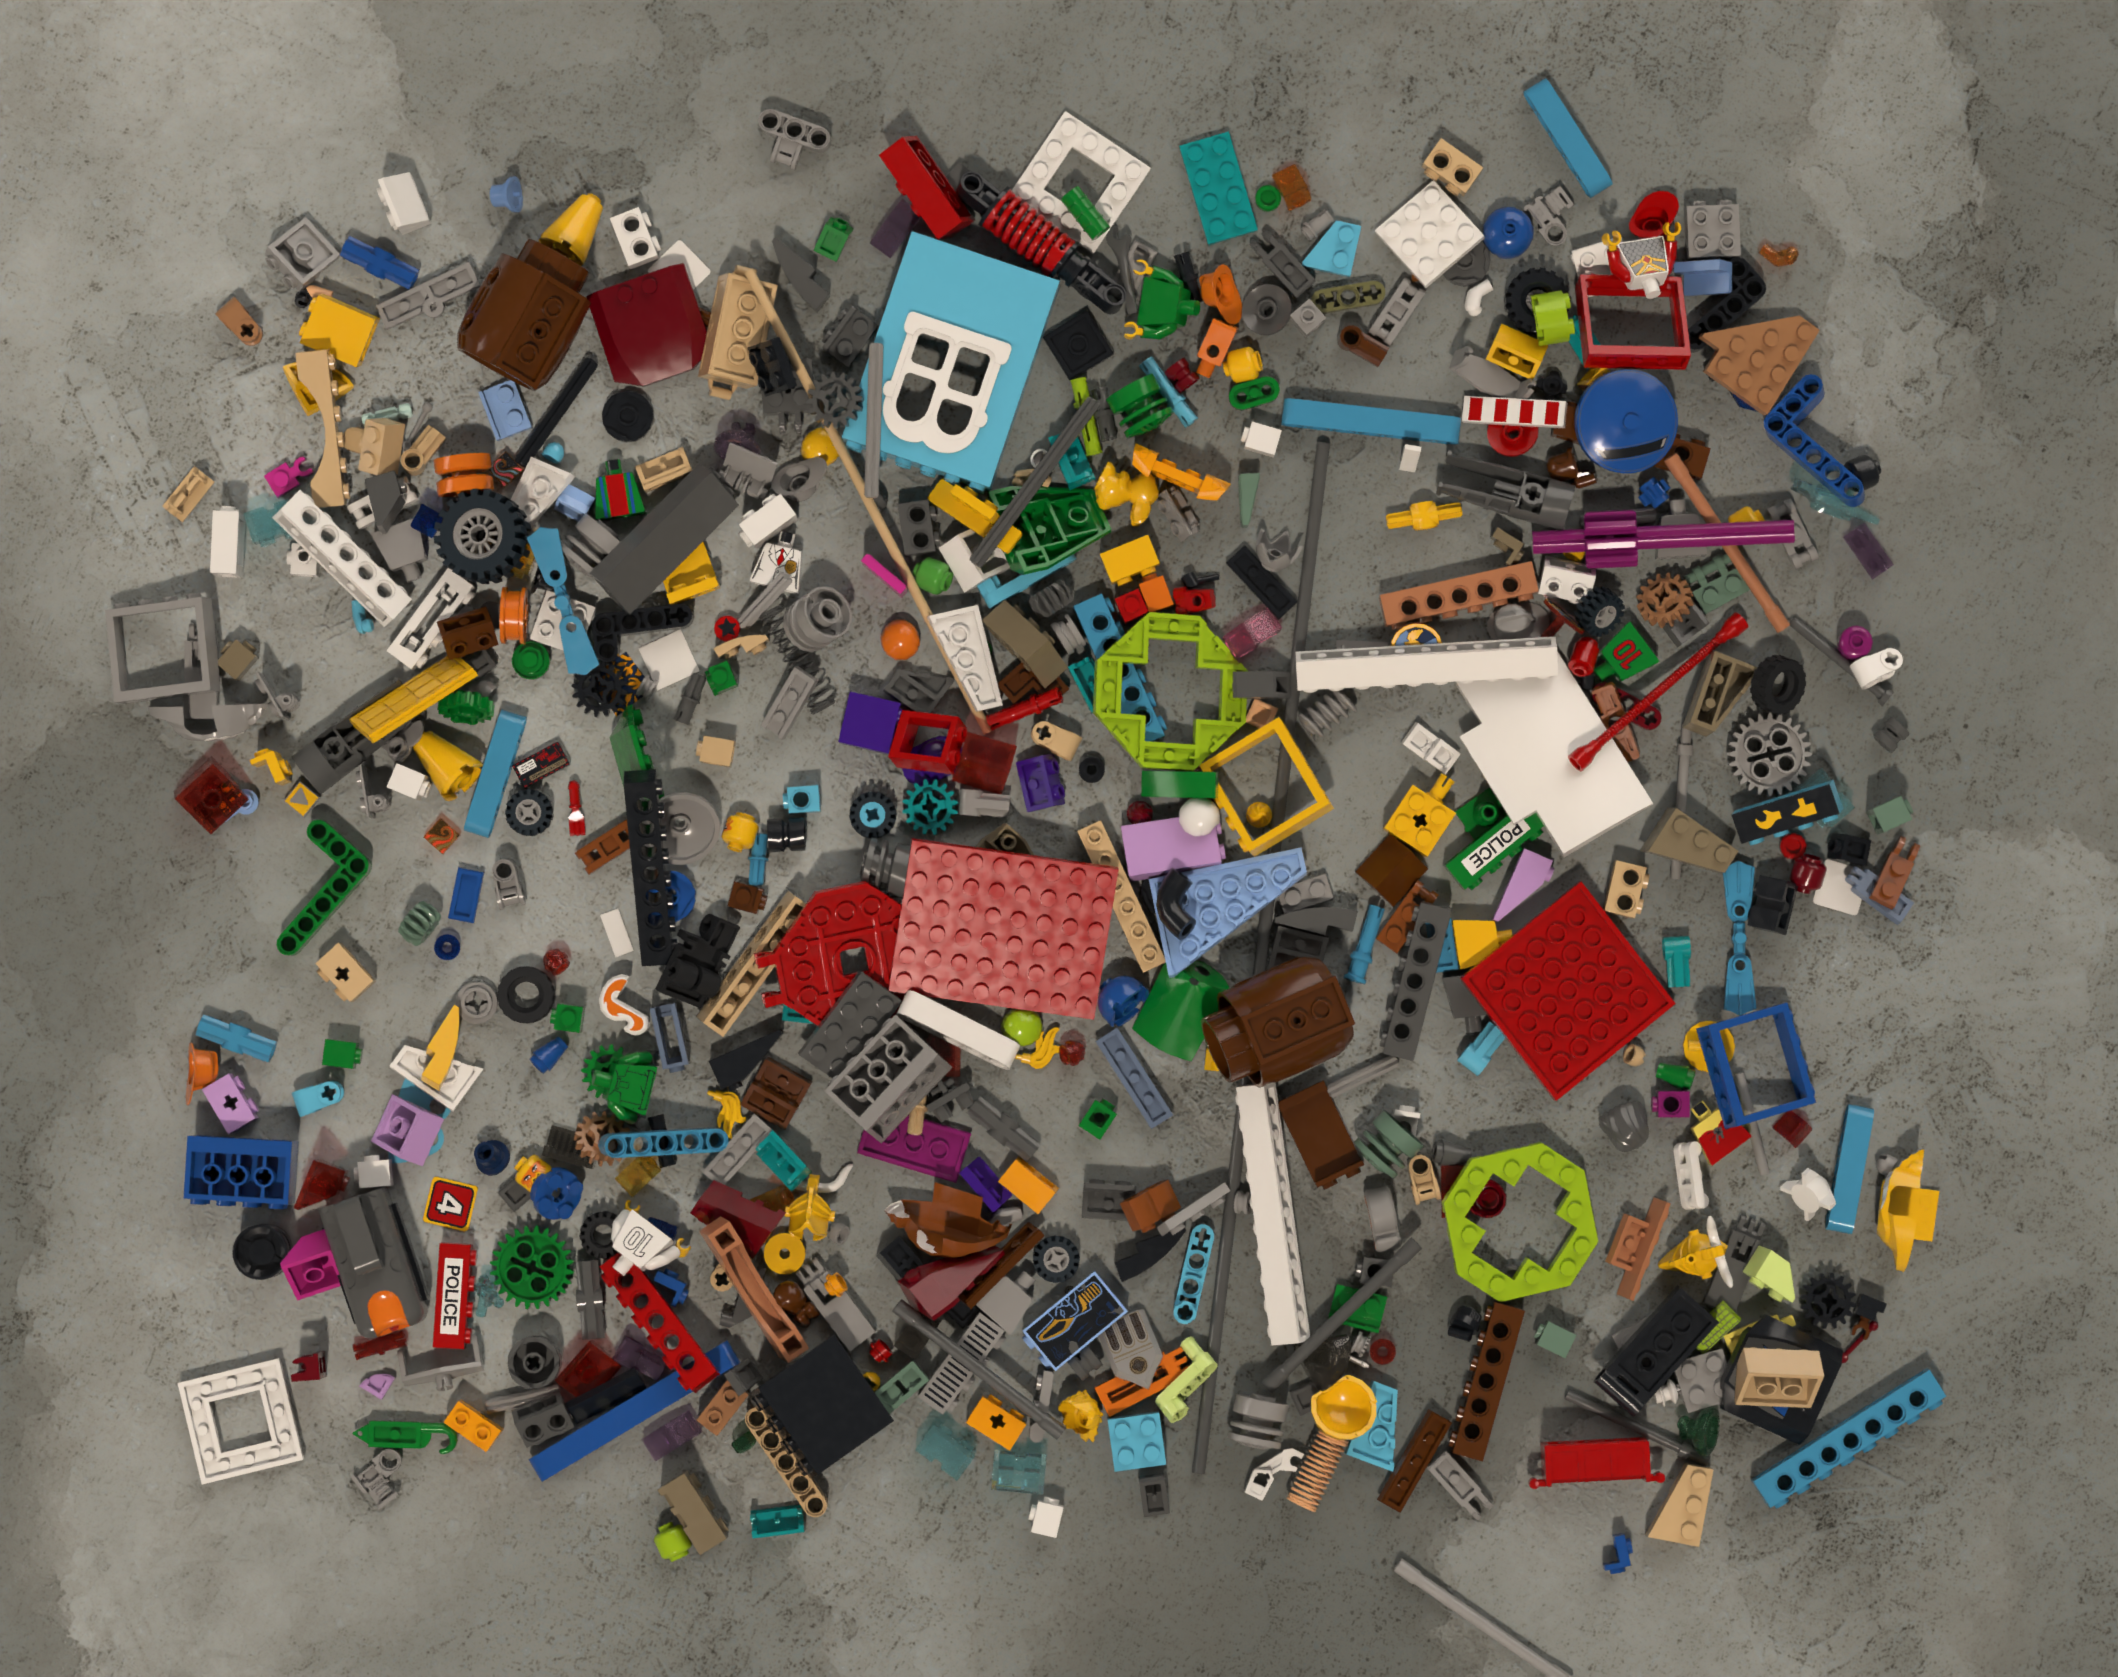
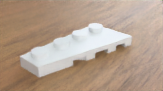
(967, 649)

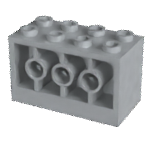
(887, 1078)

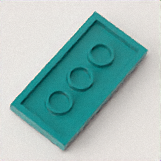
(1218, 188)

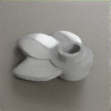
(401, 744)

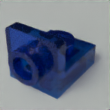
(425, 521)

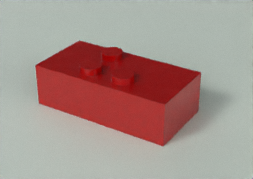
(926, 187)

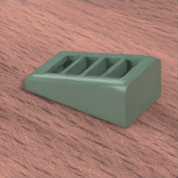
(1247, 492)

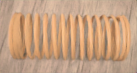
(1307, 1504)

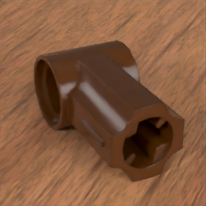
(1365, 346)

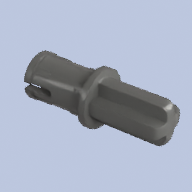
(690, 699)

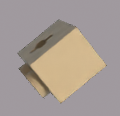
(358, 980)

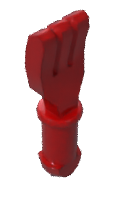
(576, 818)

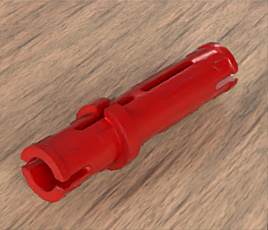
(1034, 704)

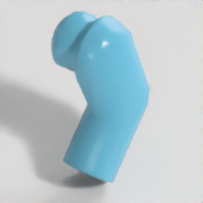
(359, 617)

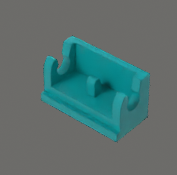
(1074, 465)
(1084, 679)
(782, 1161)
(777, 1521)

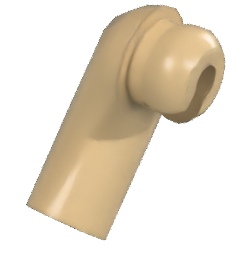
(1022, 475)

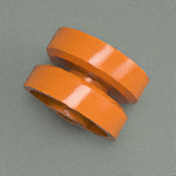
(464, 473)

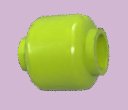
(672, 1542)

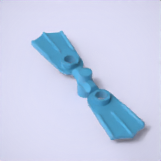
(576, 644)
(1739, 983)

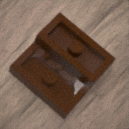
(776, 1093)

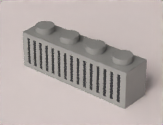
(951, 1375)

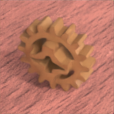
(1663, 598)
(590, 1133)

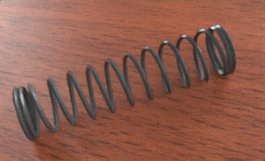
(765, 617)

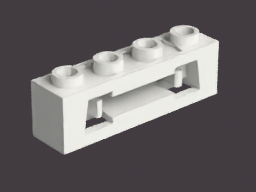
(432, 637)

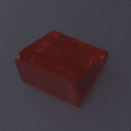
(1792, 1128)

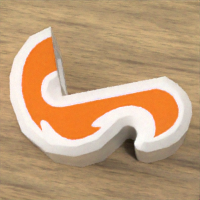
(618, 1010)

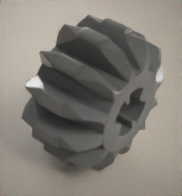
(1051, 599)

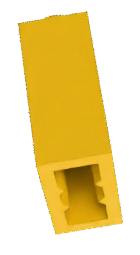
(339, 328)

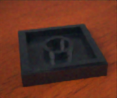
(1078, 345)

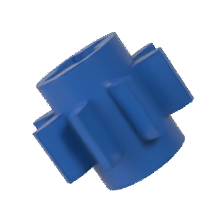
(1654, 492)

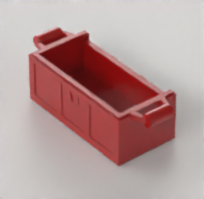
(1595, 1461)

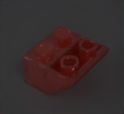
(984, 762)

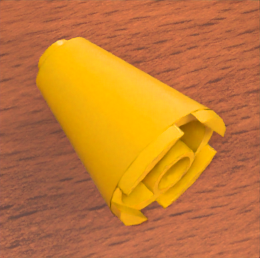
(575, 228)
(447, 765)

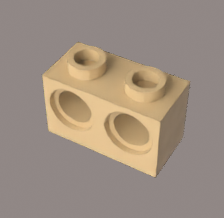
(1455, 162)
(1618, 887)

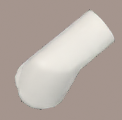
(1474, 297)

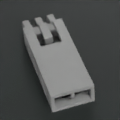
(199, 705)
(840, 1312)

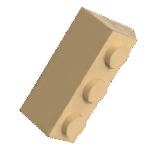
(1778, 1377)

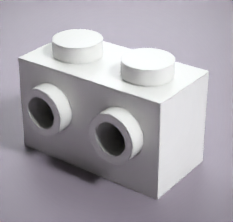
(1565, 580)

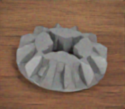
(469, 1012)

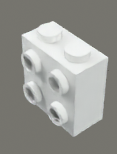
(767, 521)

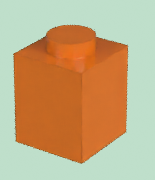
(1155, 593)

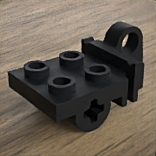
(695, 964)

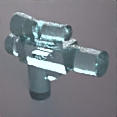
(487, 1295)

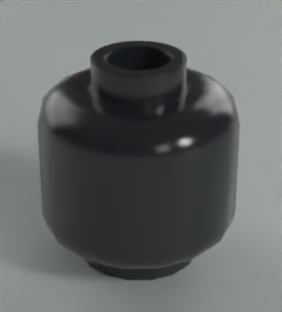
(1865, 470)

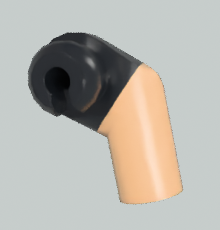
(304, 298)

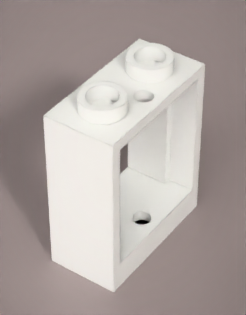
(228, 543)

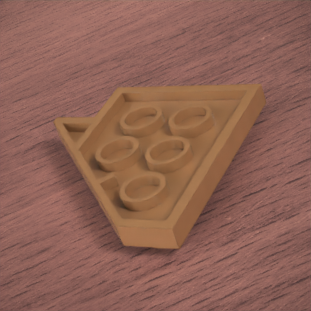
(1758, 358)

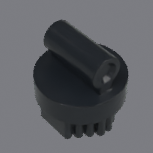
(1464, 1323)

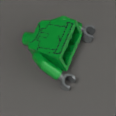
(629, 1085)

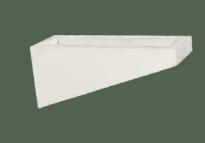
(1409, 458)

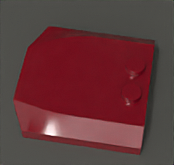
(650, 326)

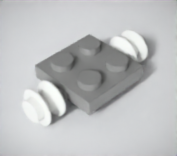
(1697, 1382)

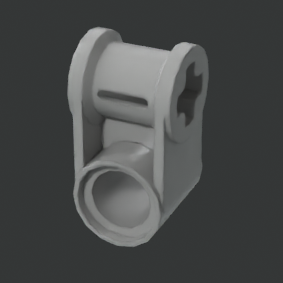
(508, 885)

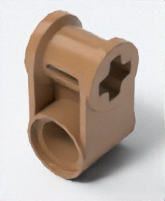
(238, 320)

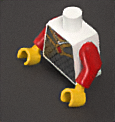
(1643, 261)

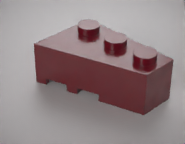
(748, 1218)

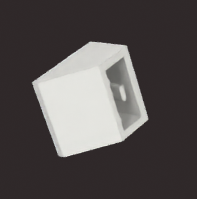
(404, 201)

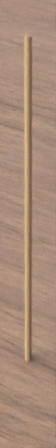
(857, 479)

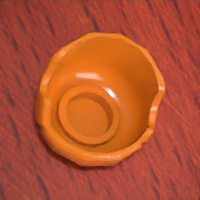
(900, 639)

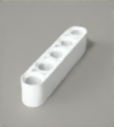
(958, 1030)

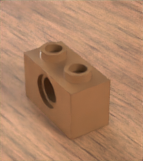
(721, 1408)

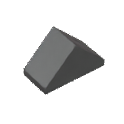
(1154, 1494)

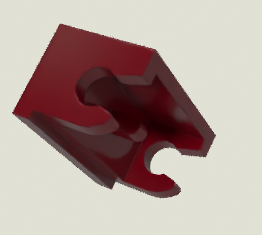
(314, 1365)

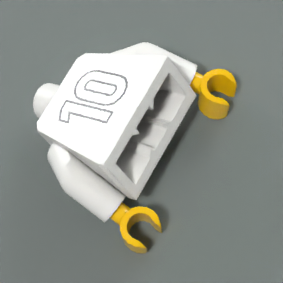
(642, 1243)

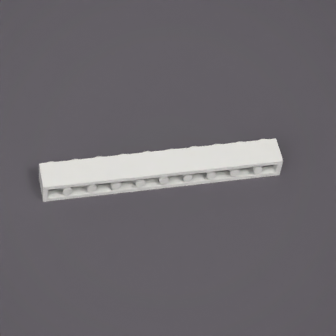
(1426, 664)
(1273, 1214)

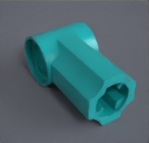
(1677, 955)

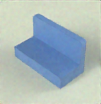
(1705, 277)

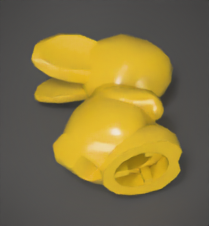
(1117, 488)

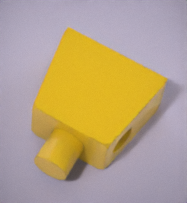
(1476, 940)

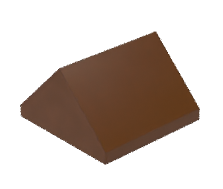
(1391, 870)

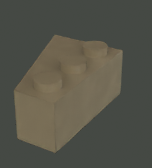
(1025, 641)
(1717, 691)
(1688, 842)
(694, 1511)

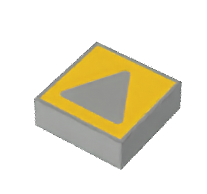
(302, 799)

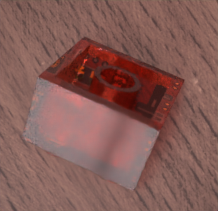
(210, 795)

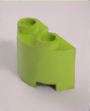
(1552, 317)

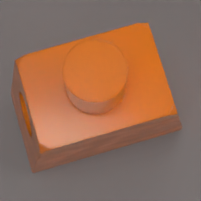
(1218, 334)

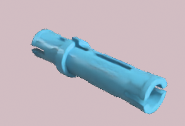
(1175, 400)

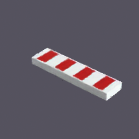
(1514, 412)

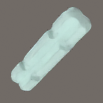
(393, 413)

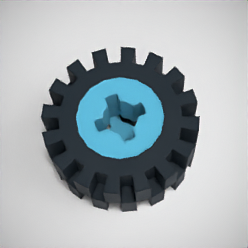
(880, 820)

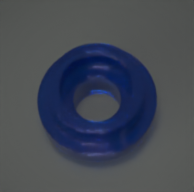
(438, 947)

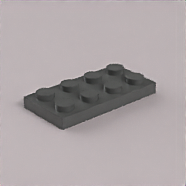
(849, 1024)

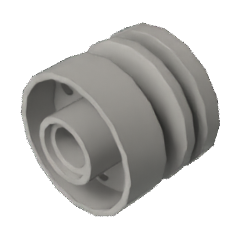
(593, 545)
(817, 619)
(1258, 1418)

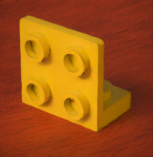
(691, 578)

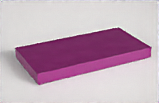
(934, 1152)

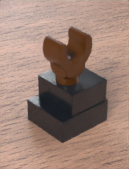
(1866, 1308)

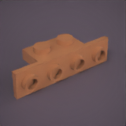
(1635, 1244)

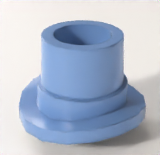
(507, 195)

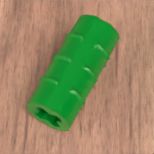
(1085, 213)

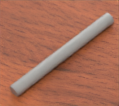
(1752, 1127)

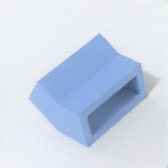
(574, 503)

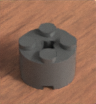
(520, 1364)

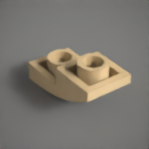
(750, 643)

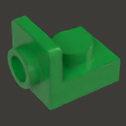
(833, 238)

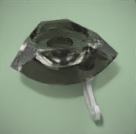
(1329, 1361)

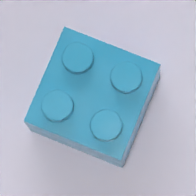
(1136, 1441)

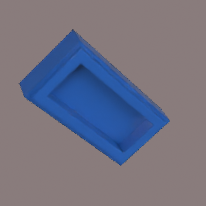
(466, 895)

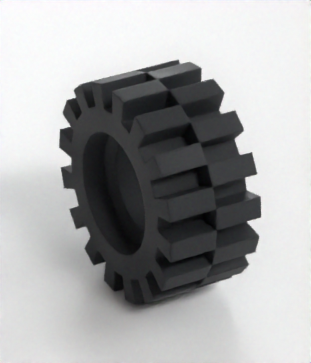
(587, 1234)

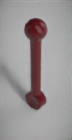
(1873, 1326)

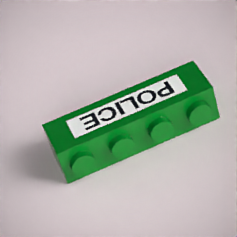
(1490, 848)

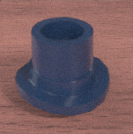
(492, 1157)

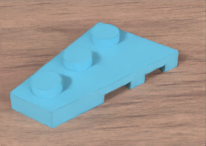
(1378, 1442)

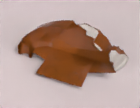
(948, 1224)

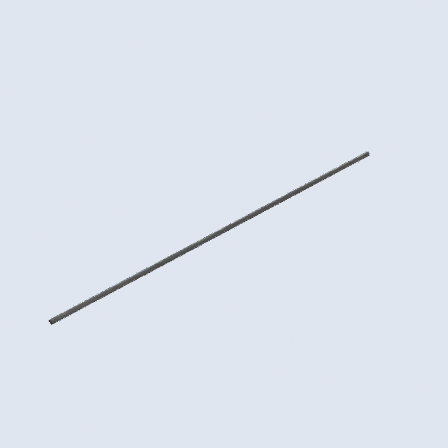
(1261, 952)

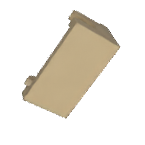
(663, 470)

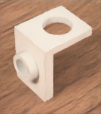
(1407, 1114)

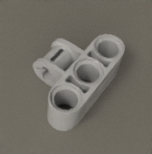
(792, 145)

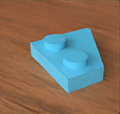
(1335, 250)

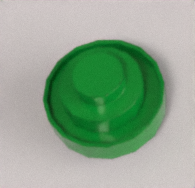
(531, 660)

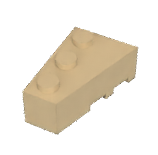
(1684, 1508)

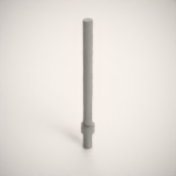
(1684, 751)

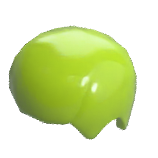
(1022, 1026)

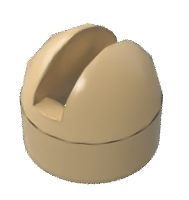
(1633, 1055)

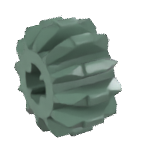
(419, 923)

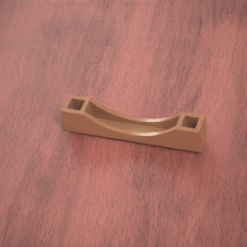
(743, 1275)

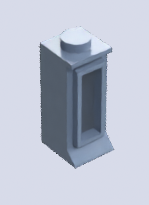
(675, 1063)

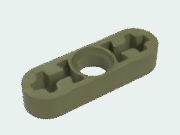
(1352, 287)

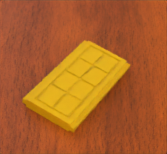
(412, 698)

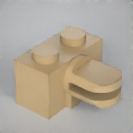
(377, 444)

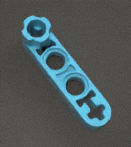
(994, 592)
(1192, 1273)

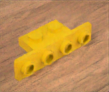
(971, 511)

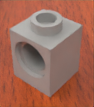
(1307, 318)

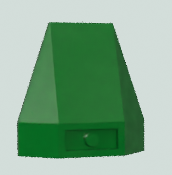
(628, 744)

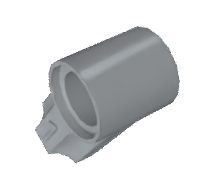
(976, 803)

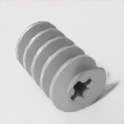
(1326, 713)

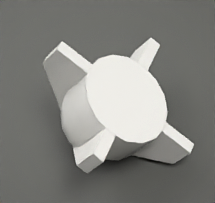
(1810, 1193)

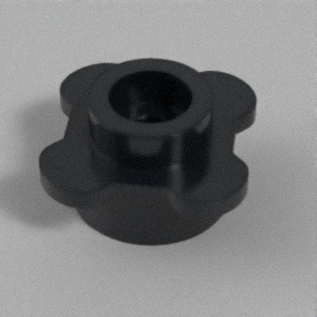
(1553, 378)

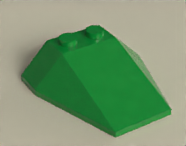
(1052, 525)

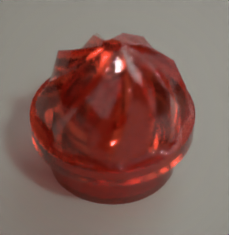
(556, 961)
(1071, 1053)

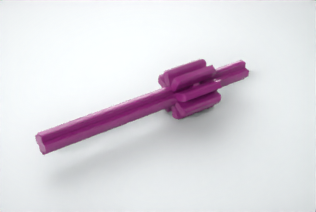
(1614, 539)

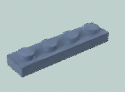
(1134, 1078)

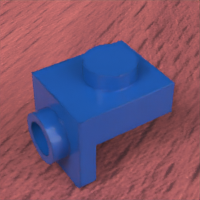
(670, 1279)
(1622, 1548)

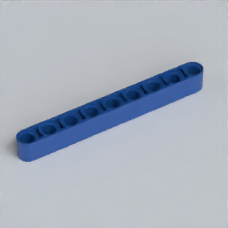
(624, 1417)

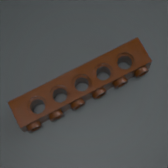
(1695, 449)
(1476, 1446)

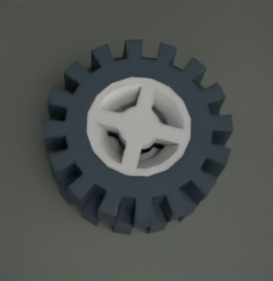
(1599, 611)
(522, 806)
(1056, 1259)

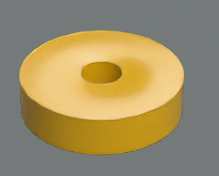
(779, 1264)

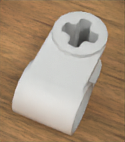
(1876, 667)

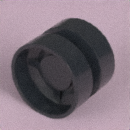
(261, 1250)

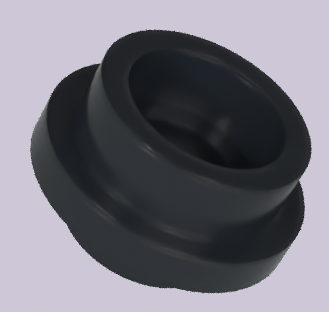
(1083, 770)

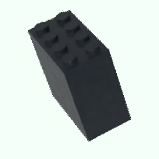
(821, 1407)

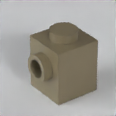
(237, 658)

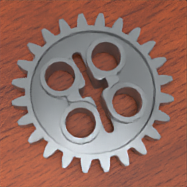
(1763, 732)

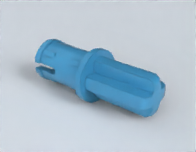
(758, 860)

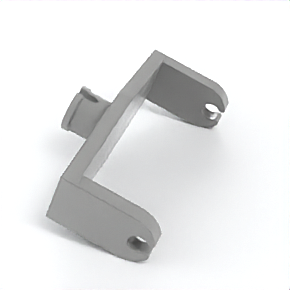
(1489, 376)
(442, 1374)

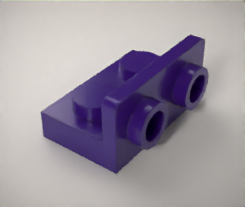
(1040, 782)
(985, 1183)

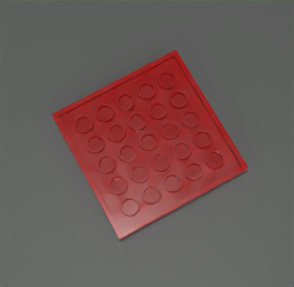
(1567, 991)

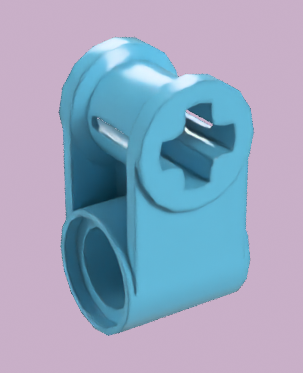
(314, 1098)

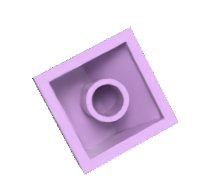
(407, 1130)

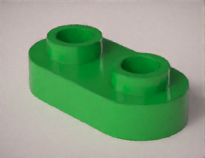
(1253, 392)

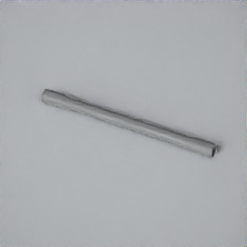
(1415, 1577)

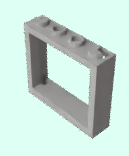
(206, 640)

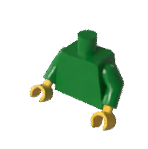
(1162, 304)

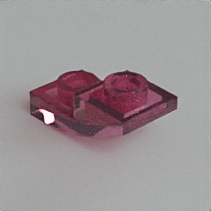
(1251, 633)

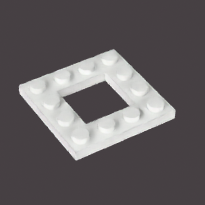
(1074, 134)
(285, 1440)

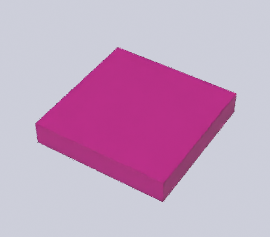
(884, 575)

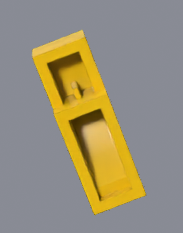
(442, 1050)

